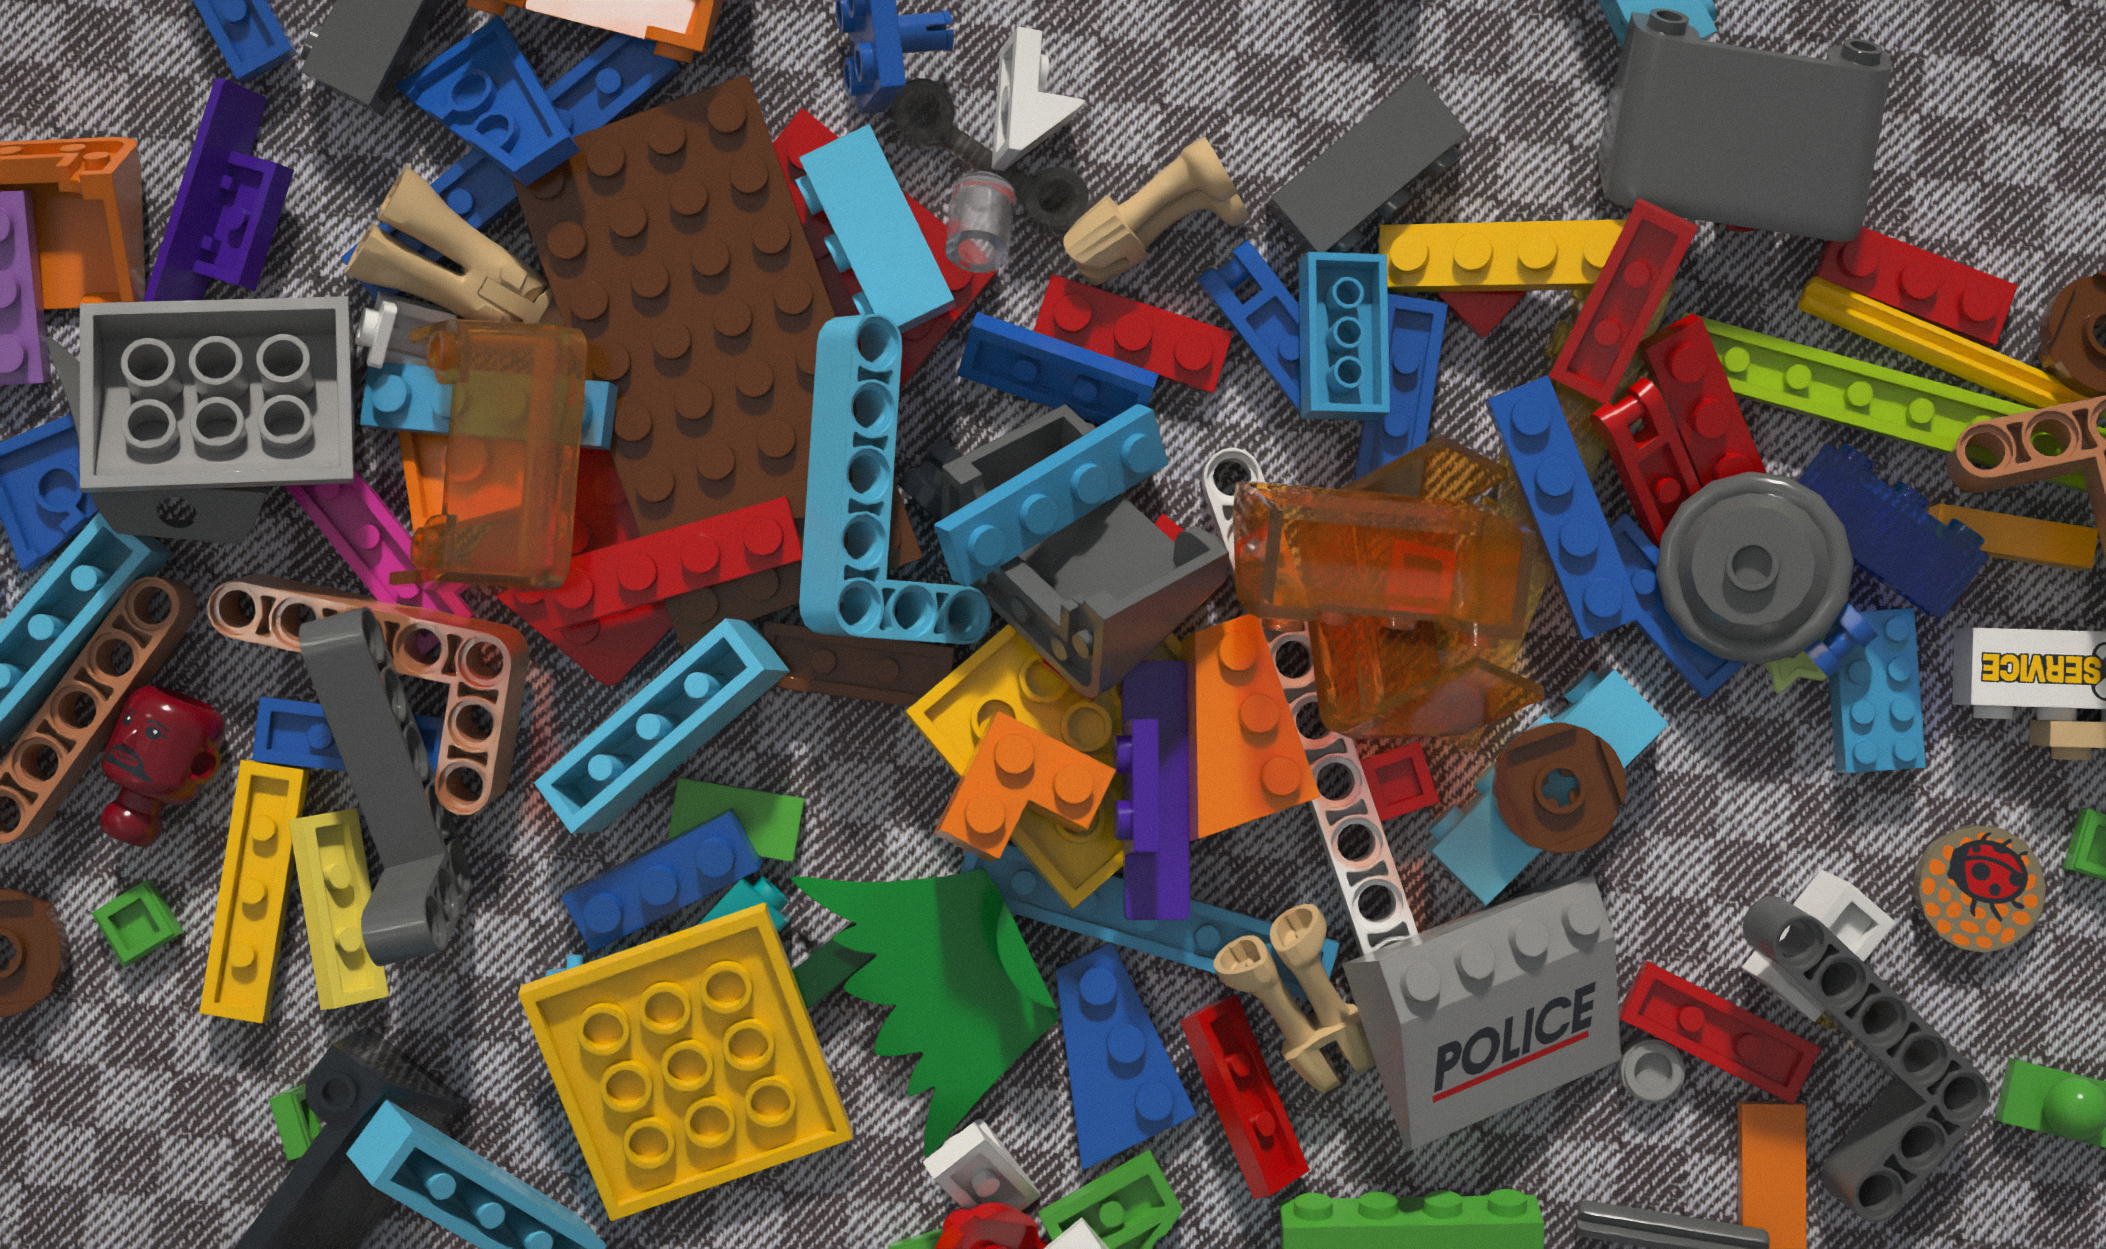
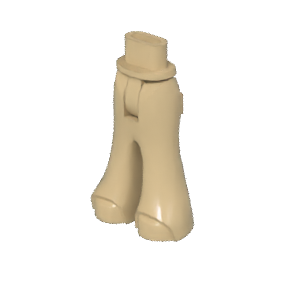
(492, 282)

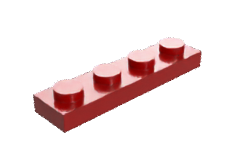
(675, 562)

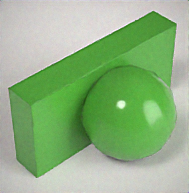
(2053, 1102)

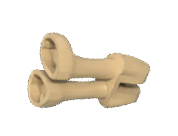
(1116, 236)
(1298, 941)

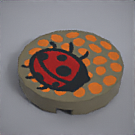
(1979, 888)

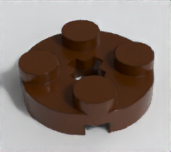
(2068, 336)
(1592, 803)
(40, 949)

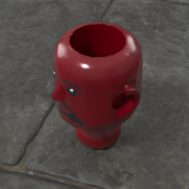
(158, 757)

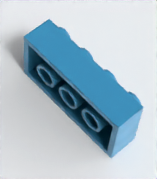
(1344, 336)
(1879, 698)

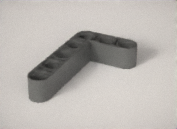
(394, 783)
(1933, 1088)

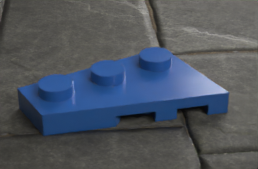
(493, 103)
(42, 490)
(1115, 1058)

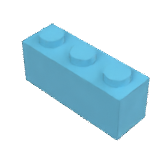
(874, 230)

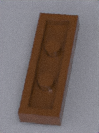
(858, 666)

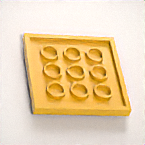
(1010, 679)
(686, 1061)

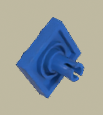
(877, 43)

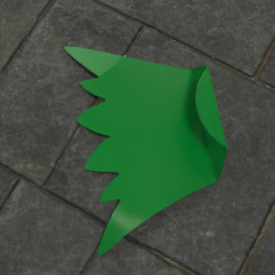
(956, 978)

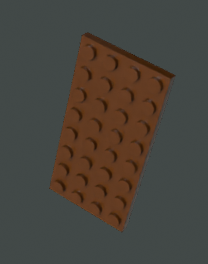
(706, 314)

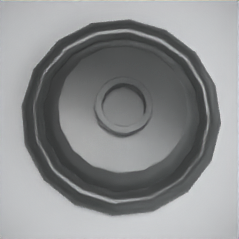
(1754, 567)

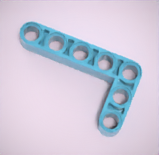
(865, 504)

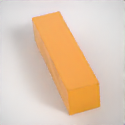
(2026, 538)

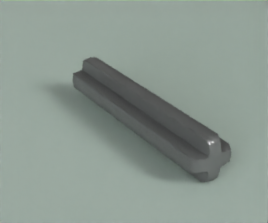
(1663, 1230)

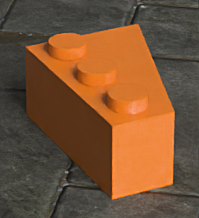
(1240, 731)

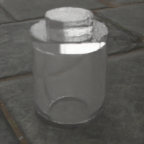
(980, 222)

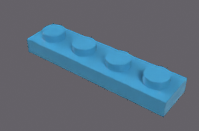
(415, 402)
(1051, 494)

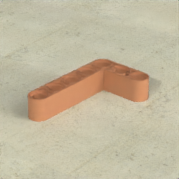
(2021, 464)
(459, 664)
(94, 675)

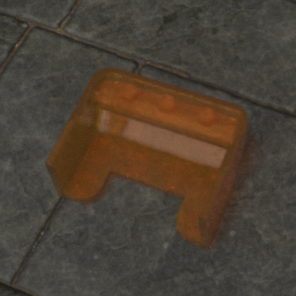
(1380, 555)

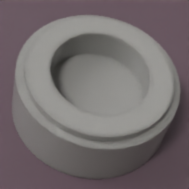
(1651, 1070)

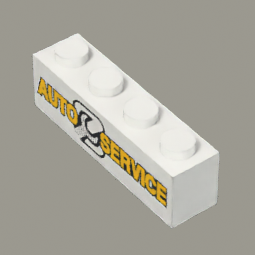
(2029, 669)

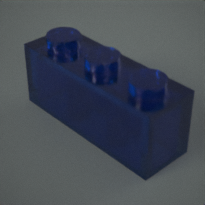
(1894, 534)

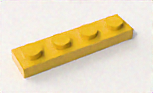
(1497, 255)
(253, 892)

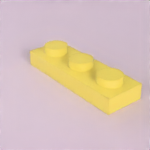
(333, 896)

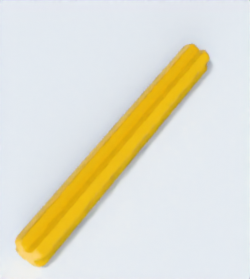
(1933, 345)

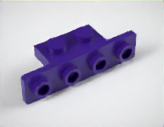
(223, 203)
(1154, 791)

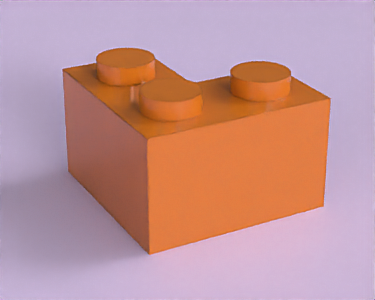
(1015, 771)

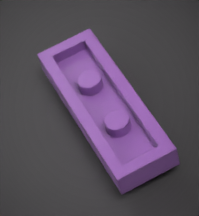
(22, 317)

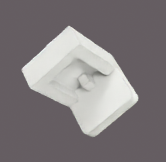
(388, 326)

